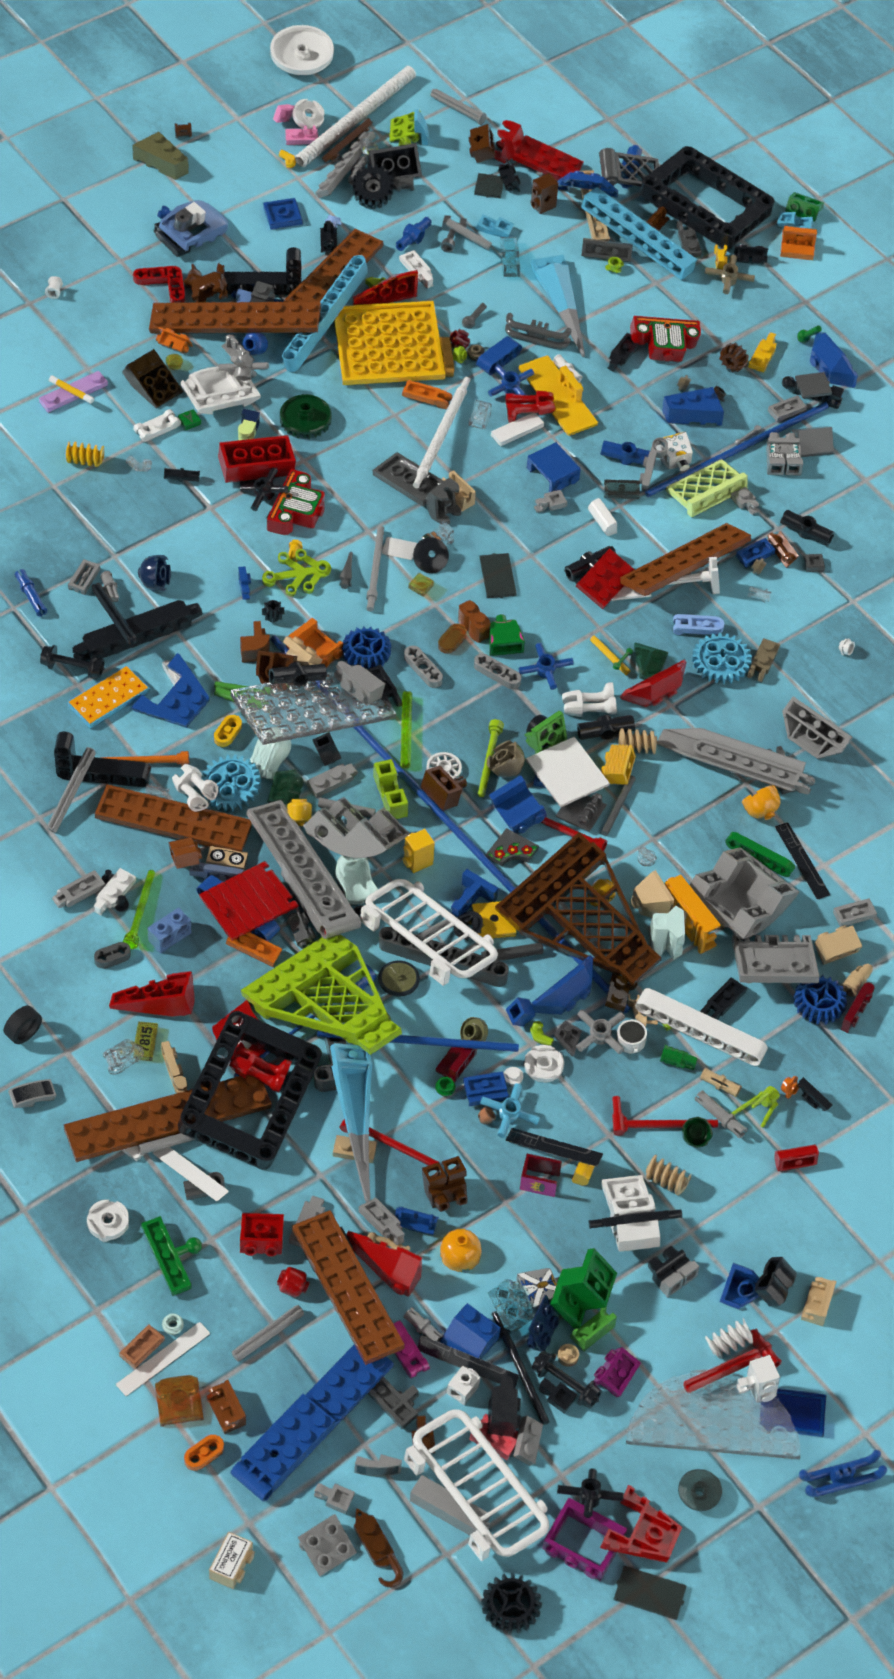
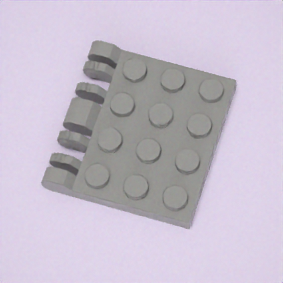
(775, 960)

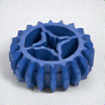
(362, 646)
(828, 1008)

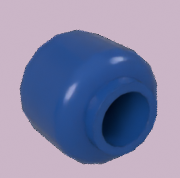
(255, 343)

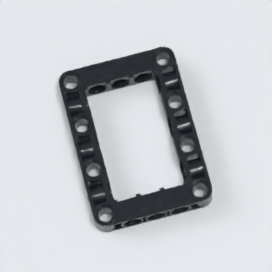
(756, 202)
(230, 1139)

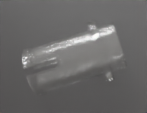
(761, 594)
(157, 791)

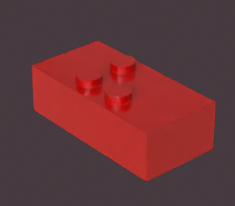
(255, 458)

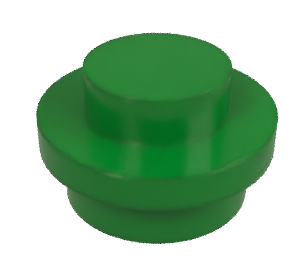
(445, 1086)

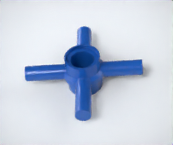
(510, 381)
(546, 666)

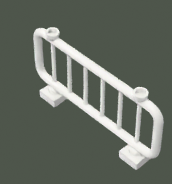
(440, 967)
(482, 1539)

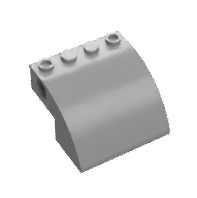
(359, 836)
(743, 893)

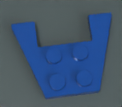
(581, 180)
(181, 702)

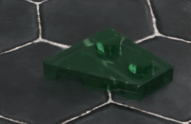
(649, 660)

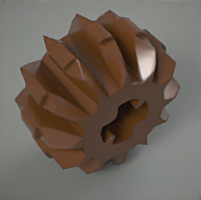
(734, 357)

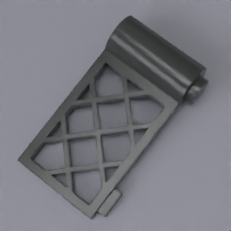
(611, 166)

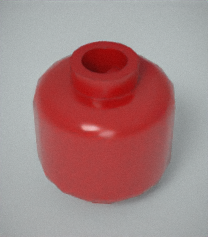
(293, 1282)

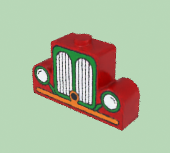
(665, 336)
(297, 506)

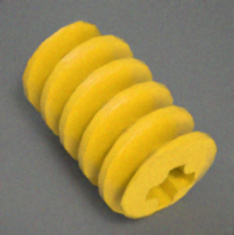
(84, 455)

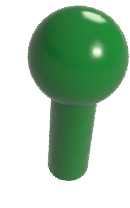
(804, 336)

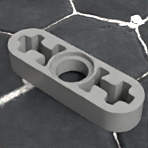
(424, 674)
(501, 678)

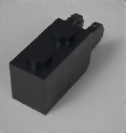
(503, 1409)

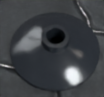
(427, 563)

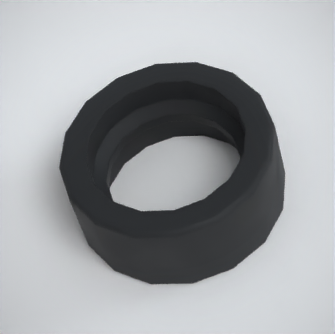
(22, 1024)

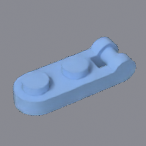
(697, 624)

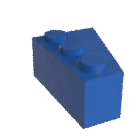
(693, 406)

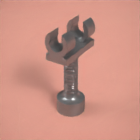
(448, 243)

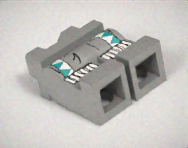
(783, 453)

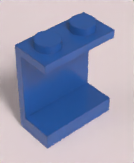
(554, 466)
(517, 805)

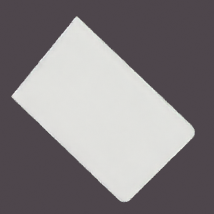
(399, 548)

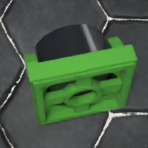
(546, 731)

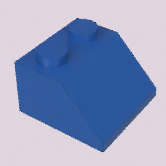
(471, 1332)

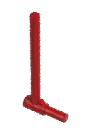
(621, 1124)
(396, 1145)

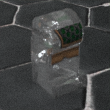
(443, 533)

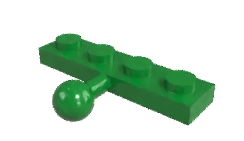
(168, 1256)

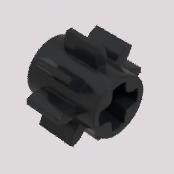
(273, 611)

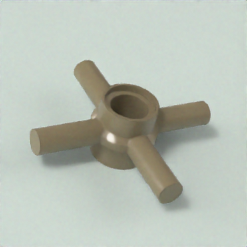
(729, 274)

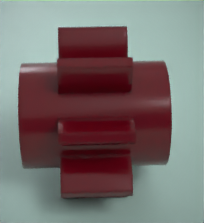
(459, 338)

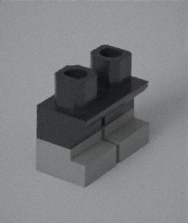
(674, 1272)

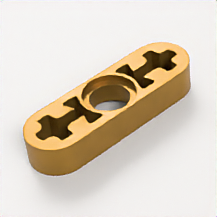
(447, 356)

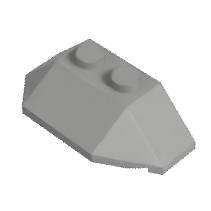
(813, 731)

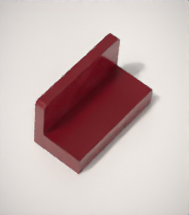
(455, 1062)

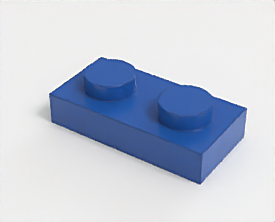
(757, 550)

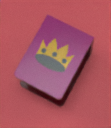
(541, 1165)

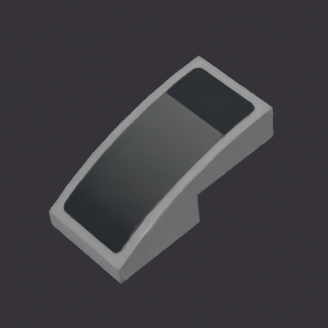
(29, 1093)
(385, 1467)

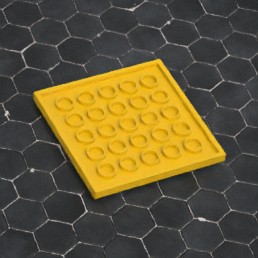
(389, 343)

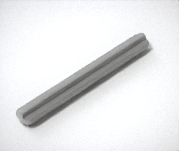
(71, 789)

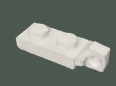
(413, 261)
(117, 886)

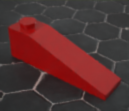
(392, 289)
(166, 998)

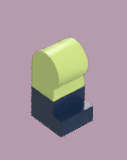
(249, 424)

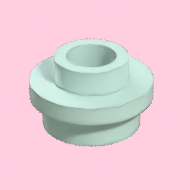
(172, 1318)

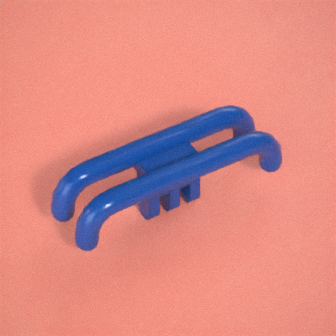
(843, 1475)

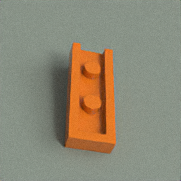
(256, 948)

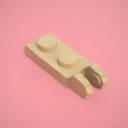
(175, 1071)

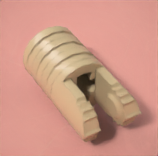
(856, 979)

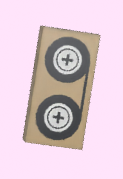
(227, 857)

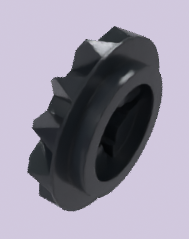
(470, 918)

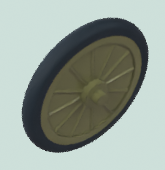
(398, 978)

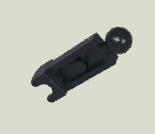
(833, 400)

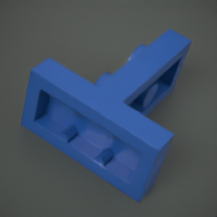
(475, 887)

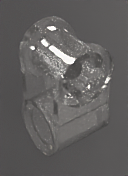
(123, 1056)

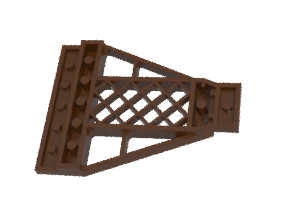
(551, 885)

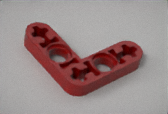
(167, 277)

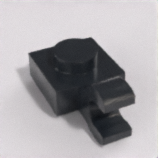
(560, 1396)

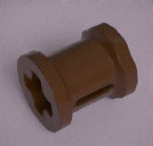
(183, 130)

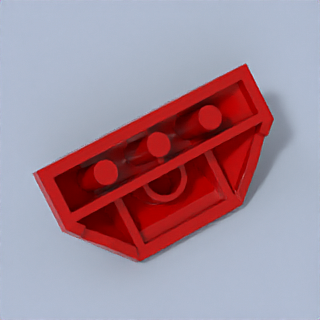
(656, 687)

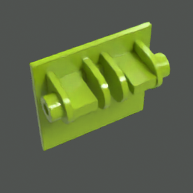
(403, 126)

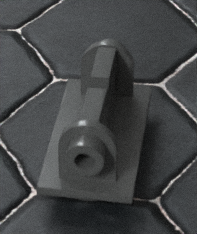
(300, 922)

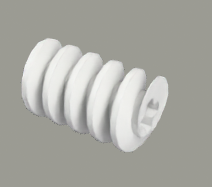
(730, 1339)

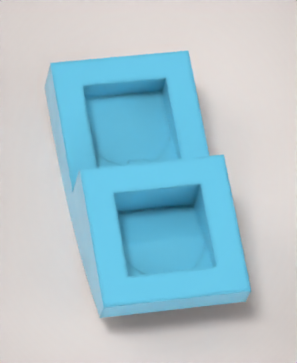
(420, 126)
(791, 220)
(491, 226)

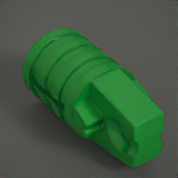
(678, 1058)

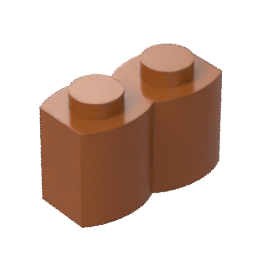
(475, 621)
(185, 852)

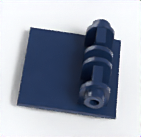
(543, 1325)

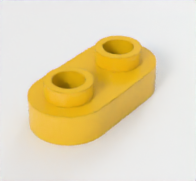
(227, 732)

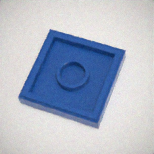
(282, 213)

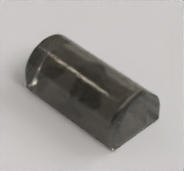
(621, 489)

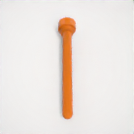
(181, 758)

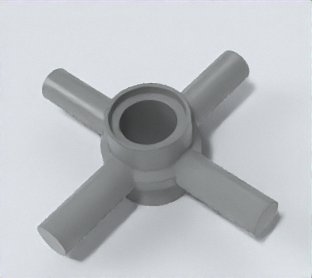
(600, 1025)

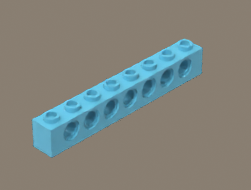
(639, 233)

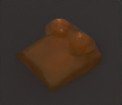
(178, 1400)

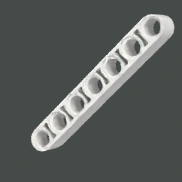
(701, 1027)

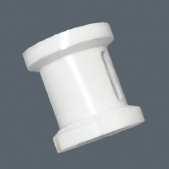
(53, 288)

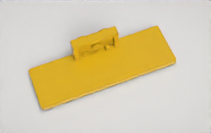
(567, 391)

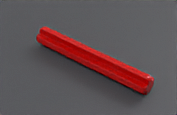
(720, 1371)

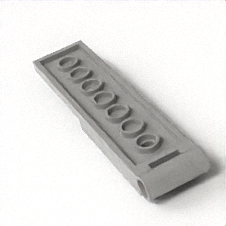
(304, 871)

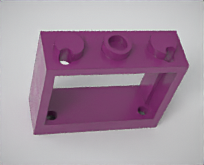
(596, 1522)

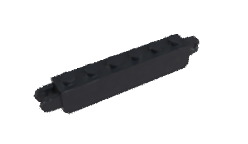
(145, 626)

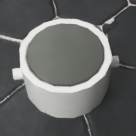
(631, 1036)

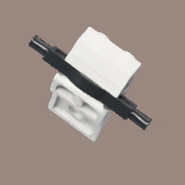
(632, 1214)

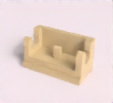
(466, 496)
(818, 1301)

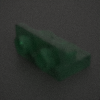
(286, 786)

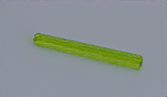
(406, 729)

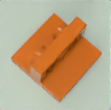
(798, 243)

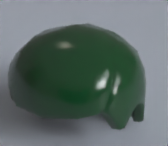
(697, 1132)

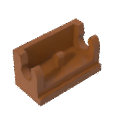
(226, 1407)

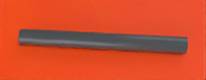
(617, 807)

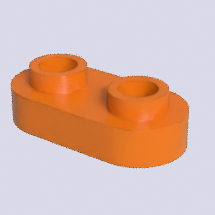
(203, 1453)

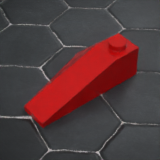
(397, 1267)

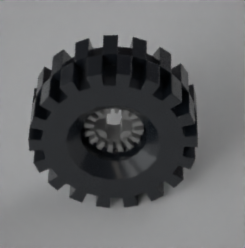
(373, 176)

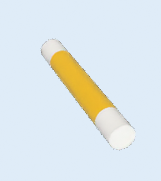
(71, 389)

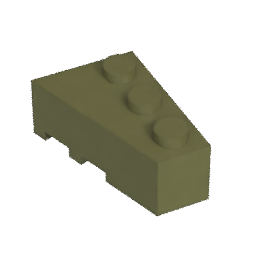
(161, 154)

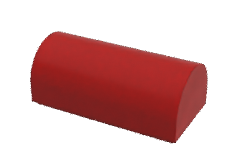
(796, 1157)

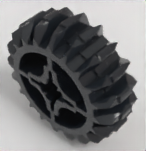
(523, 1616)

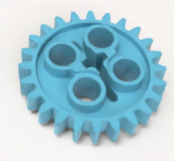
(721, 658)
(231, 782)

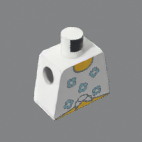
(678, 453)

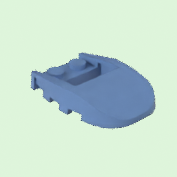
(214, 220)

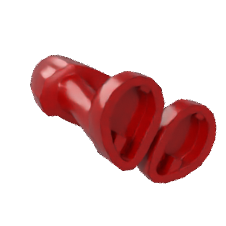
(542, 404)
(247, 1063)

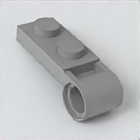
(649, 461)

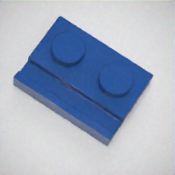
(487, 1085)

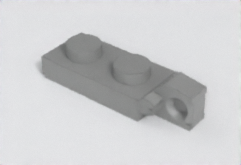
(382, 1220)

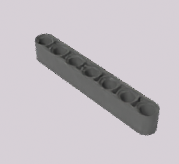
(397, 946)

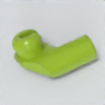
(538, 1034)

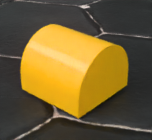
(582, 1174)

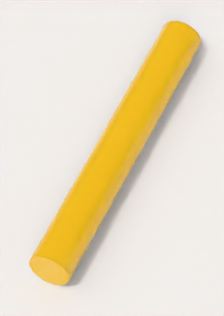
(609, 654)

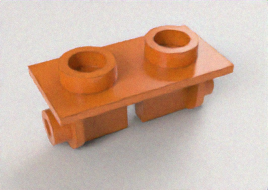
(181, 341)

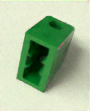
(505, 637)

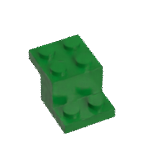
(584, 1288)

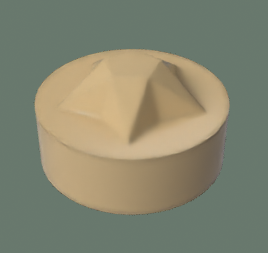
(568, 1355)

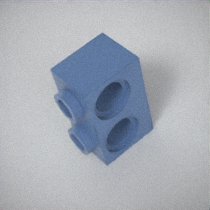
(169, 930)

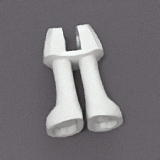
(575, 701)
(188, 780)

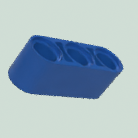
(500, 354)

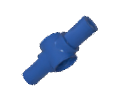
(413, 233)

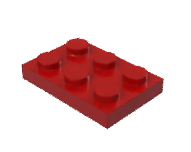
(604, 579)

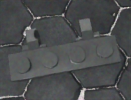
(395, 1403)

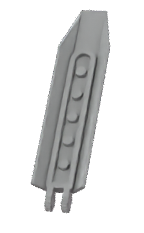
(738, 757)

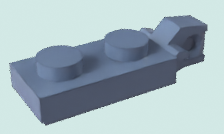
(223, 873)

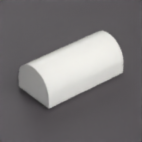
(603, 517)

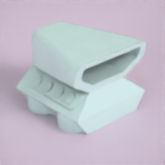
(668, 932)

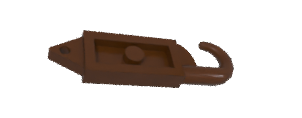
(377, 1546)

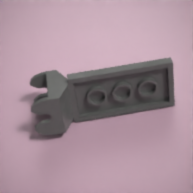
(433, 492)

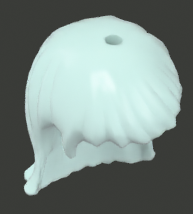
(269, 757)
(355, 879)

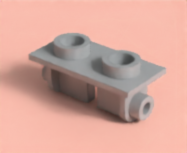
(233, 347)

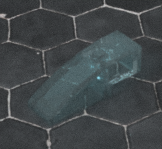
(510, 257)

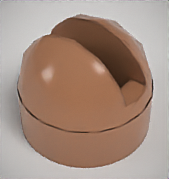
(486, 1115)

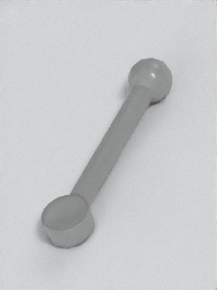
(757, 428)

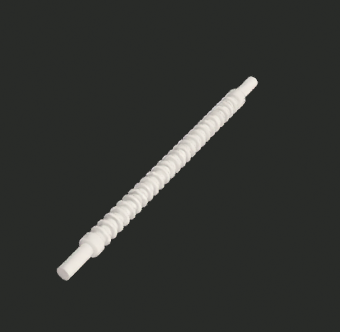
(441, 432)

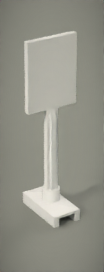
(706, 576)

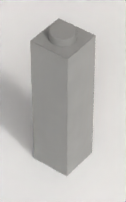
(440, 1503)

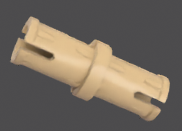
(732, 1088)

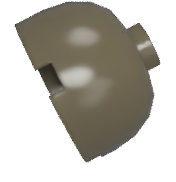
(507, 759)

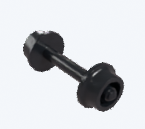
(49, 656)
(589, 1394)

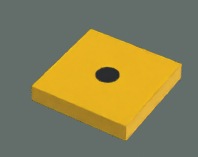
(493, 921)

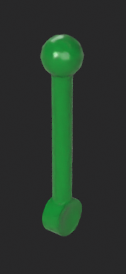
(616, 665)

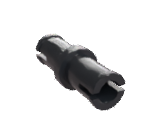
(181, 474)

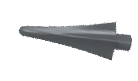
(346, 574)

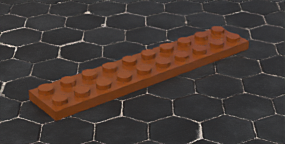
(236, 317)
(160, 1118)

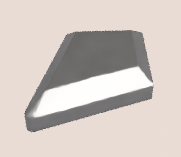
(568, 1036)

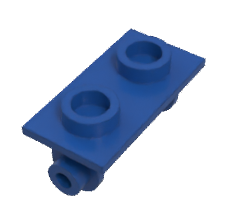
(416, 1220)

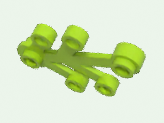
(298, 571)

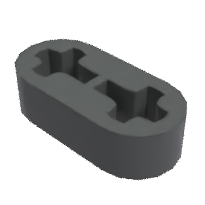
(112, 955)

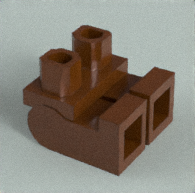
(445, 1184)

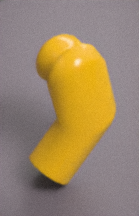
(290, 160)

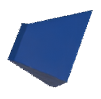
(740, 1287)

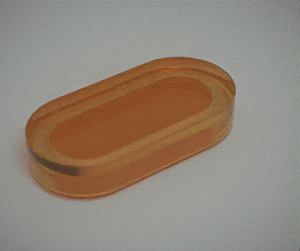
(452, 638)

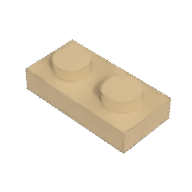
(344, 1150)

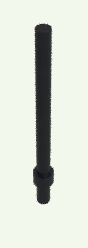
(505, 1335)

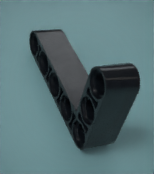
(282, 282)
(101, 769)

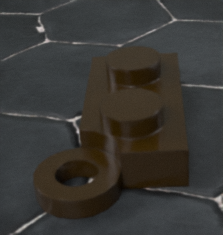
(618, 992)

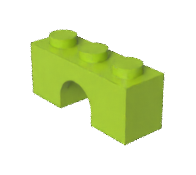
(387, 784)

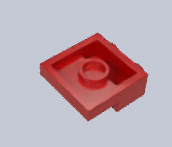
(261, 1234)

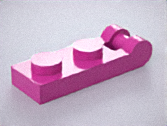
(410, 1353)

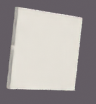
(567, 772)

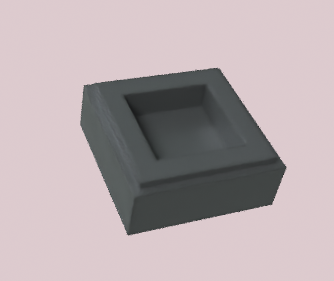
(814, 562)

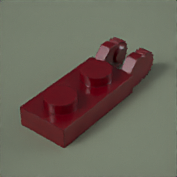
(859, 1005)

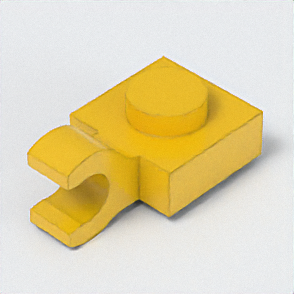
(721, 259)

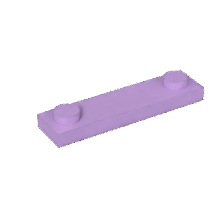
(62, 397)

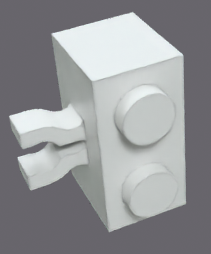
(760, 1380)

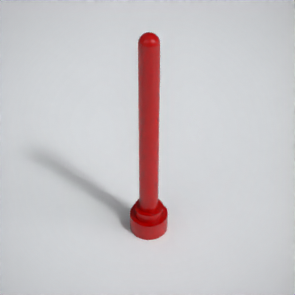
(600, 842)

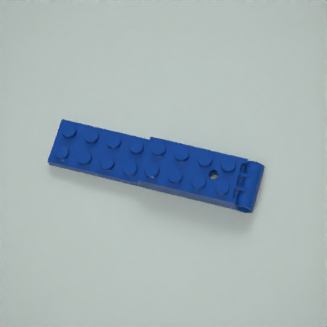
(308, 1423)

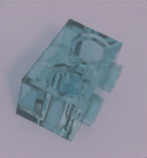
(508, 1306)

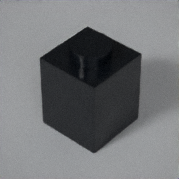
(326, 749)

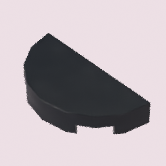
(813, 1096)

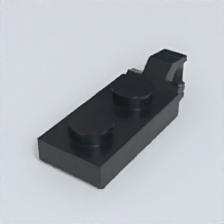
(176, 249)
(622, 352)

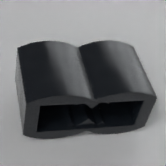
(775, 1281)

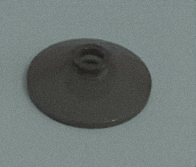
(701, 1481)

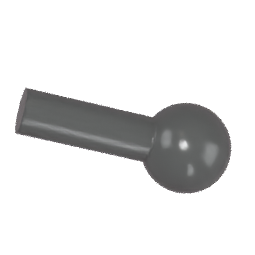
(469, 321)

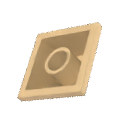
(652, 896)

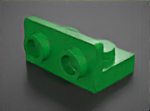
(804, 206)

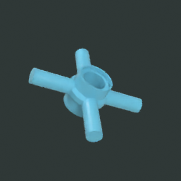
(506, 1116)

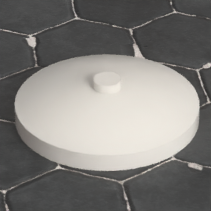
(302, 50)

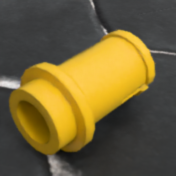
(294, 545)

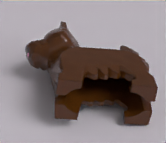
(207, 285)

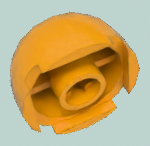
(763, 803)
(460, 1250)

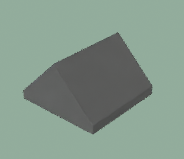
(815, 440)

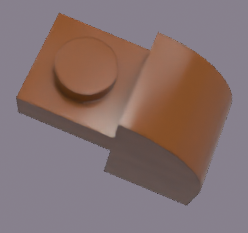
(251, 644)

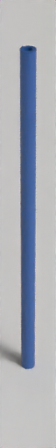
(444, 1042)

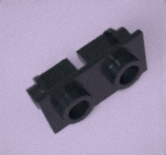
(508, 171)
(328, 237)
(758, 254)

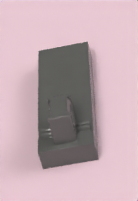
(606, 249)

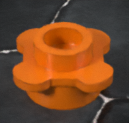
(790, 1086)

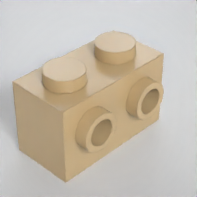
(837, 944)

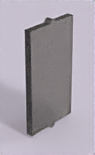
(497, 575)
(650, 1592)

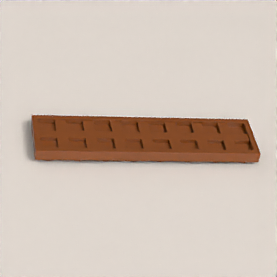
(324, 275)
(685, 559)
(172, 818)
(348, 1287)

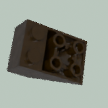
(152, 379)

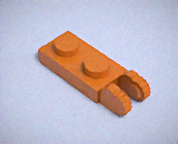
(427, 394)

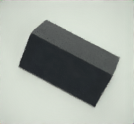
(398, 160)

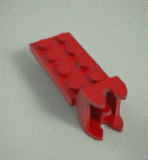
(533, 152)

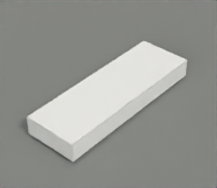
(517, 429)

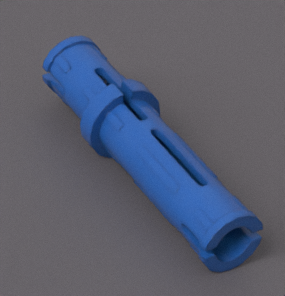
(27, 587)

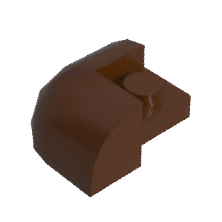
(271, 659)

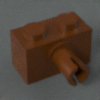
(442, 787)

